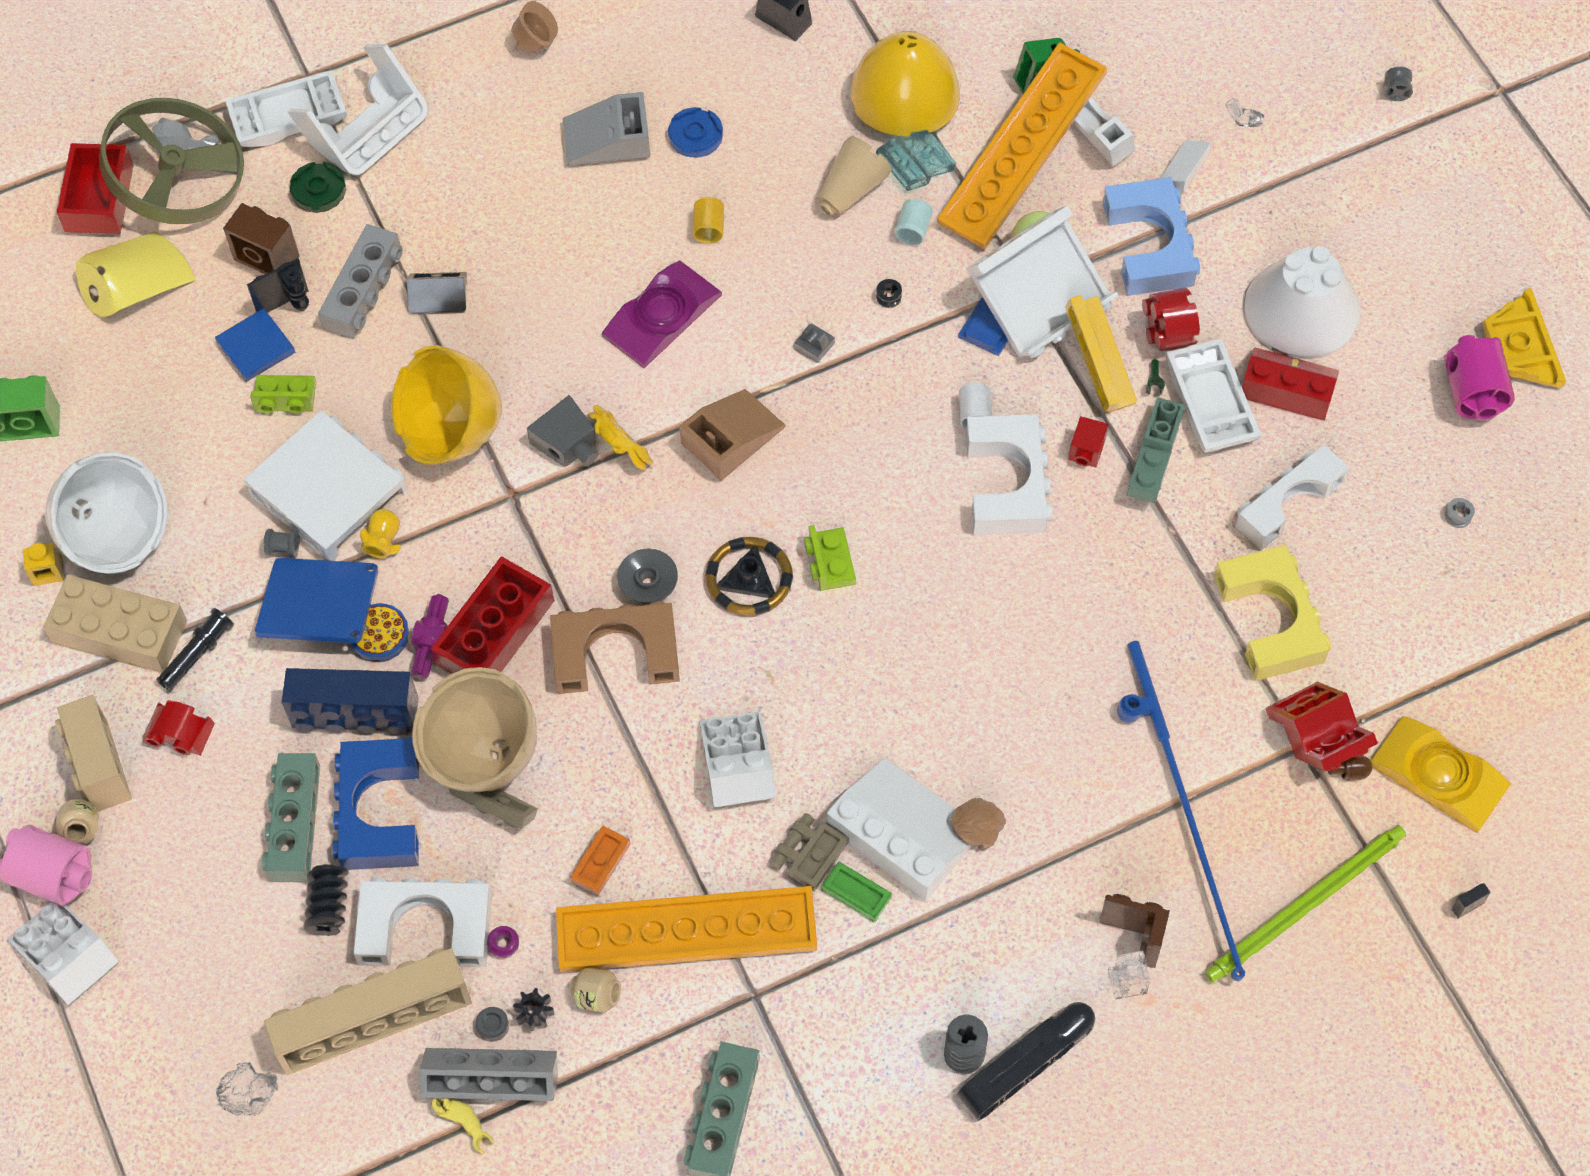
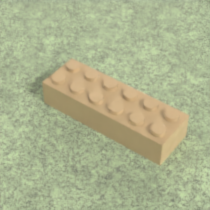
(367, 1011)

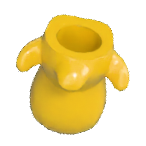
(380, 532)

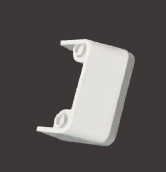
(379, 127)

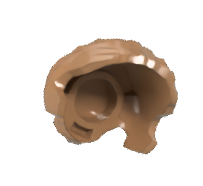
(978, 822)

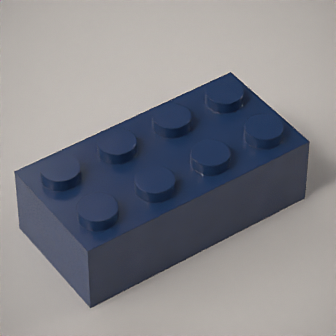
(350, 700)

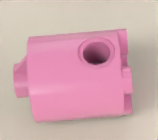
(46, 864)

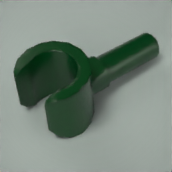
(1155, 379)

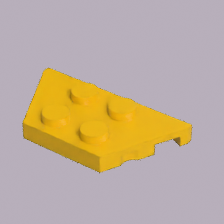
(1526, 341)

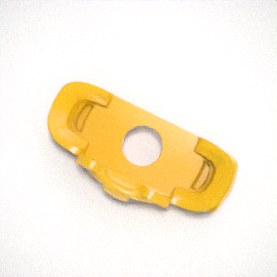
(618, 437)

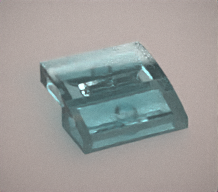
(916, 158)

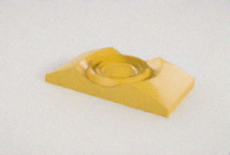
(1441, 772)

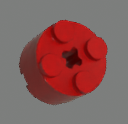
(1171, 319)

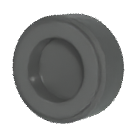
(492, 1024)

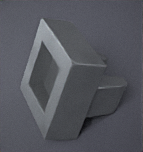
(814, 342)

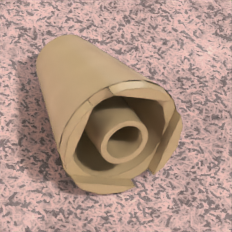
(852, 176)

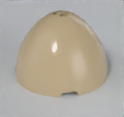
(465, 722)

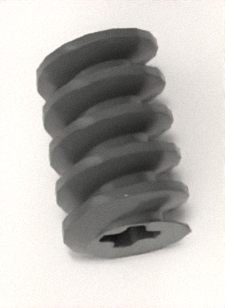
(965, 1044)

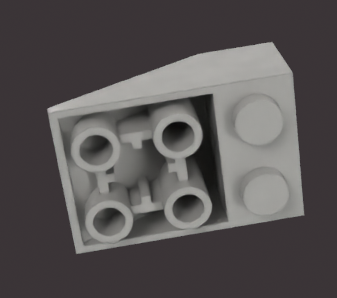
(608, 131)

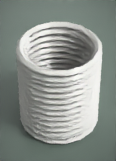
(974, 401)

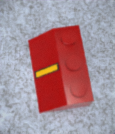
(1289, 383)

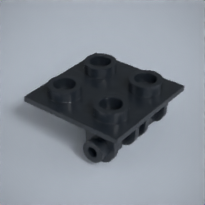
(280, 287)

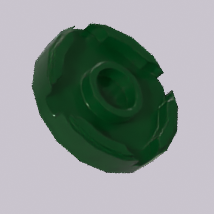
(317, 187)

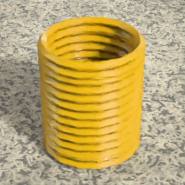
(708, 220)

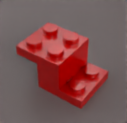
(1321, 726)

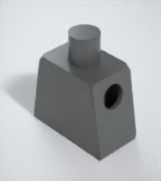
(564, 434)

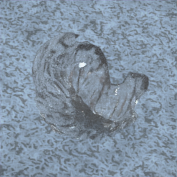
(245, 1090)

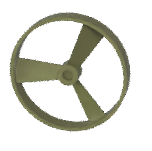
(173, 159)

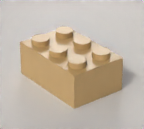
(92, 753)

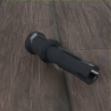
(203, 639)

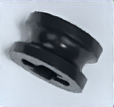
(883, 299)

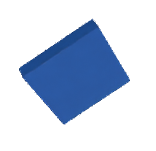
(255, 344)

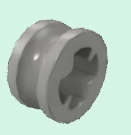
(1451, 514)

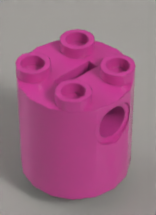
(1479, 377)

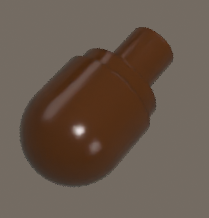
(1354, 768)

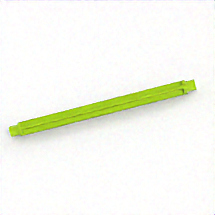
(1307, 902)

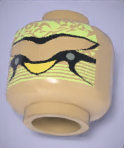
(77, 821)
(596, 990)

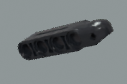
(1027, 1059)

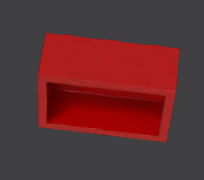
(84, 198)

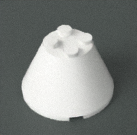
(1303, 305)

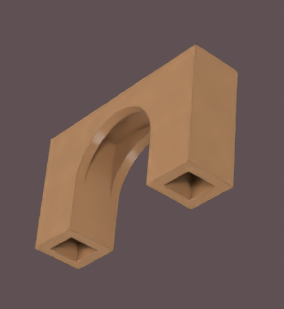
(577, 631)

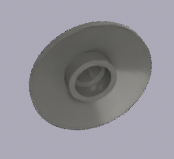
(644, 565)

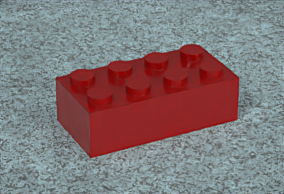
(494, 620)

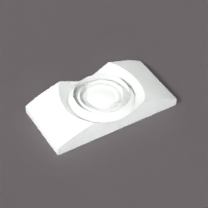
(262, 115)
(1212, 396)

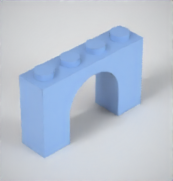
(1155, 203)

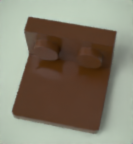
(1141, 918)

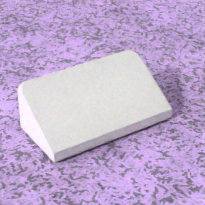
(1187, 163)

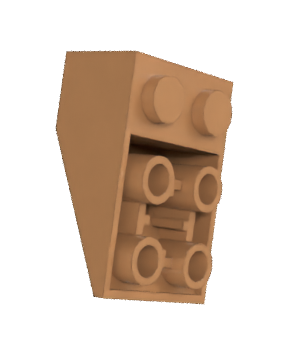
(729, 431)

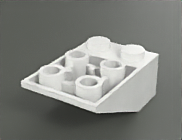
(737, 759)
(63, 950)

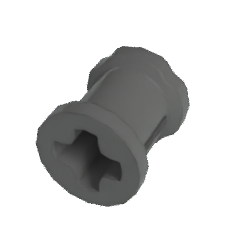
(281, 542)

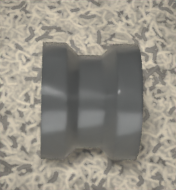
(1398, 83)

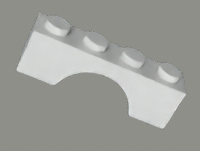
(1105, 132)
(1316, 475)

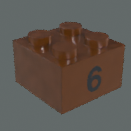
(260, 239)

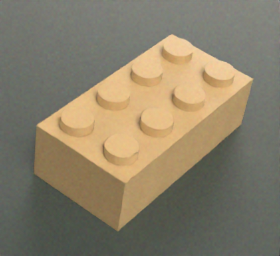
(115, 623)

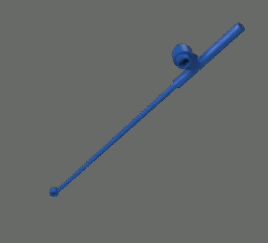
(1130, 710)

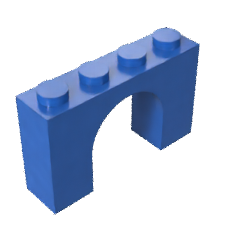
(360, 767)

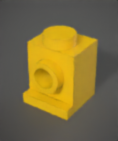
(40, 557)

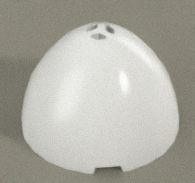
(123, 516)

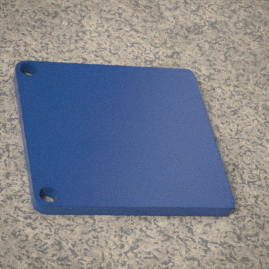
(317, 600)

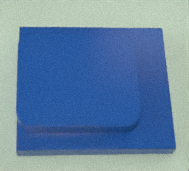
(983, 330)

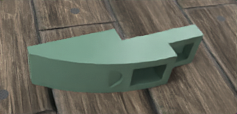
(1156, 450)

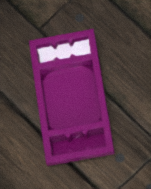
(660, 313)

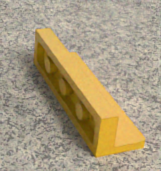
(1100, 353)

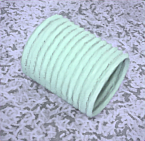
(913, 221)

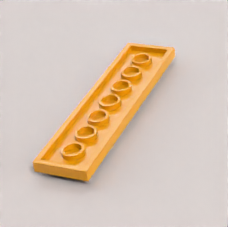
(1022, 145)
(686, 929)

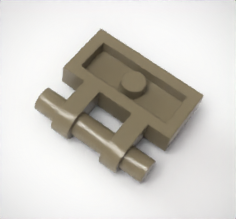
(818, 855)

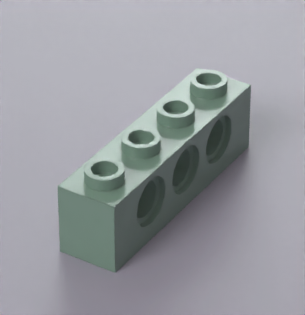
(295, 863)
(742, 1064)

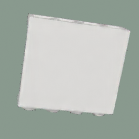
(1033, 280)
(324, 483)

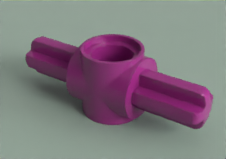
(426, 634)

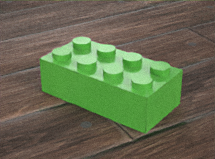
(28, 409)

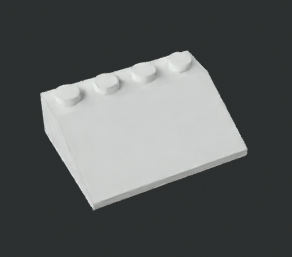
(900, 827)

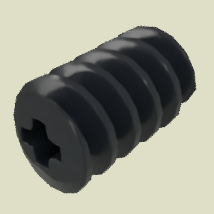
(323, 899)

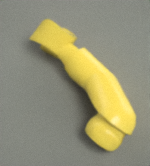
(463, 1114)

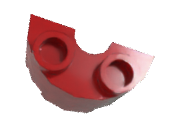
(179, 727)

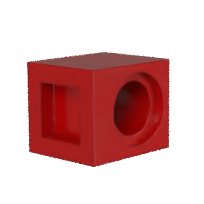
(1088, 442)

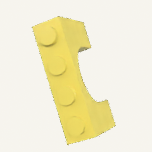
(1277, 575)

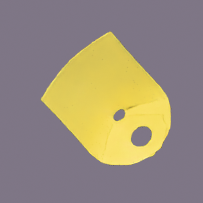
(132, 272)

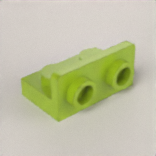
(284, 393)
(831, 558)

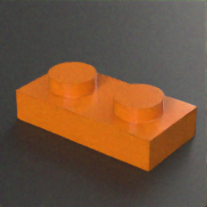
(600, 860)

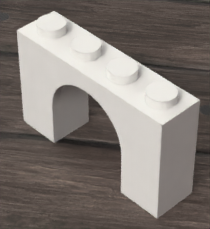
(1021, 440)
(385, 902)

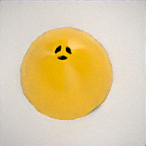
(905, 85)
(444, 405)

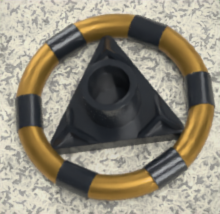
(748, 576)

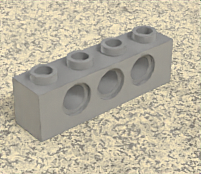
(359, 267)
(488, 1074)

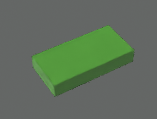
(856, 891)

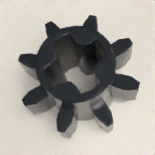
(540, 1015)

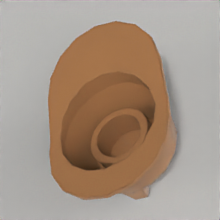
(534, 27)

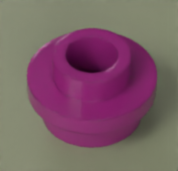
(499, 933)

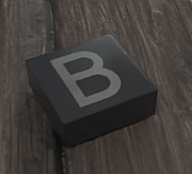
(1471, 900)

